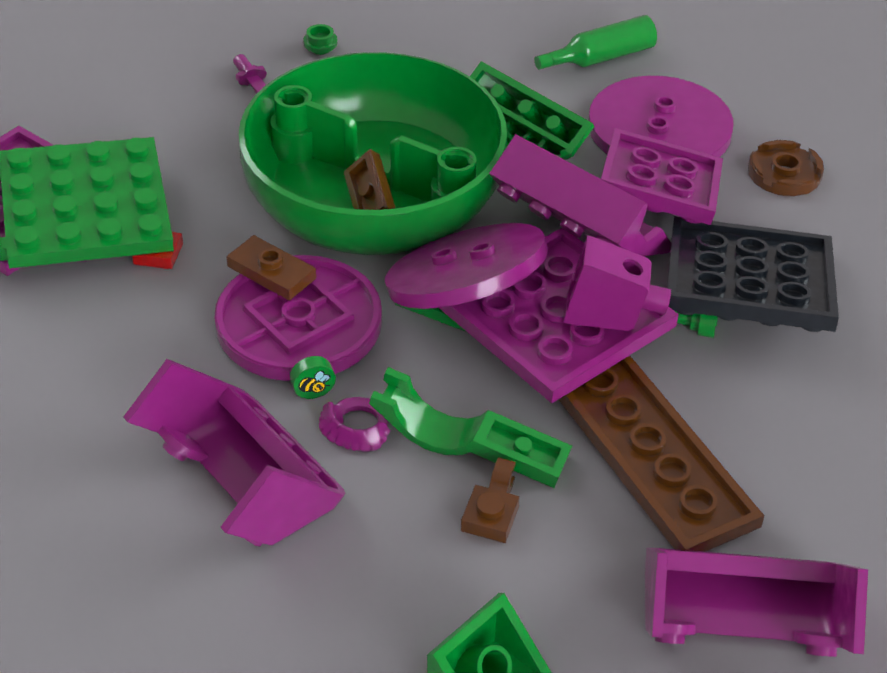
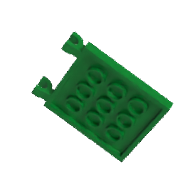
(83, 202)

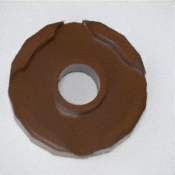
(800, 179)

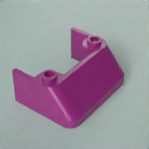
(242, 447)
(755, 598)

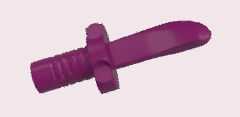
(249, 73)

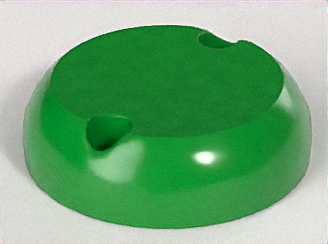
(425, 120)

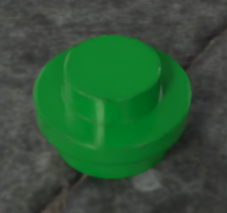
(320, 39)

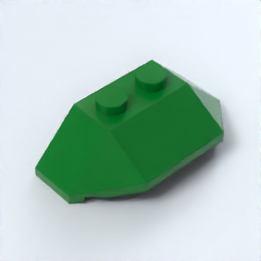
(533, 114)

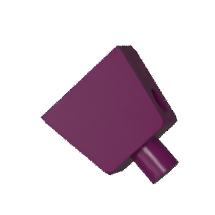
(612, 288)

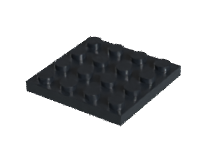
(753, 275)

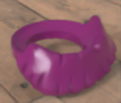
(365, 440)

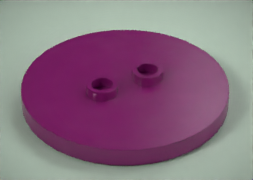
(664, 111)
(466, 265)
(329, 318)

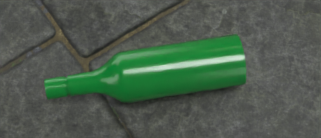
(603, 44)

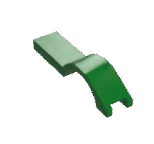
(485, 435)

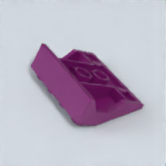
(575, 198)

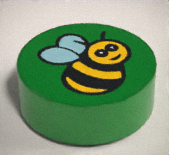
(312, 377)

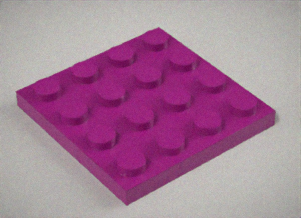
(528, 330)

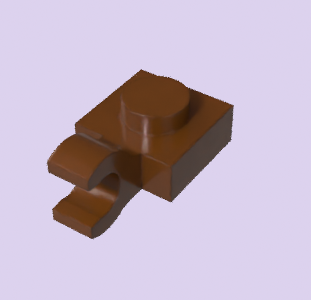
(493, 509)

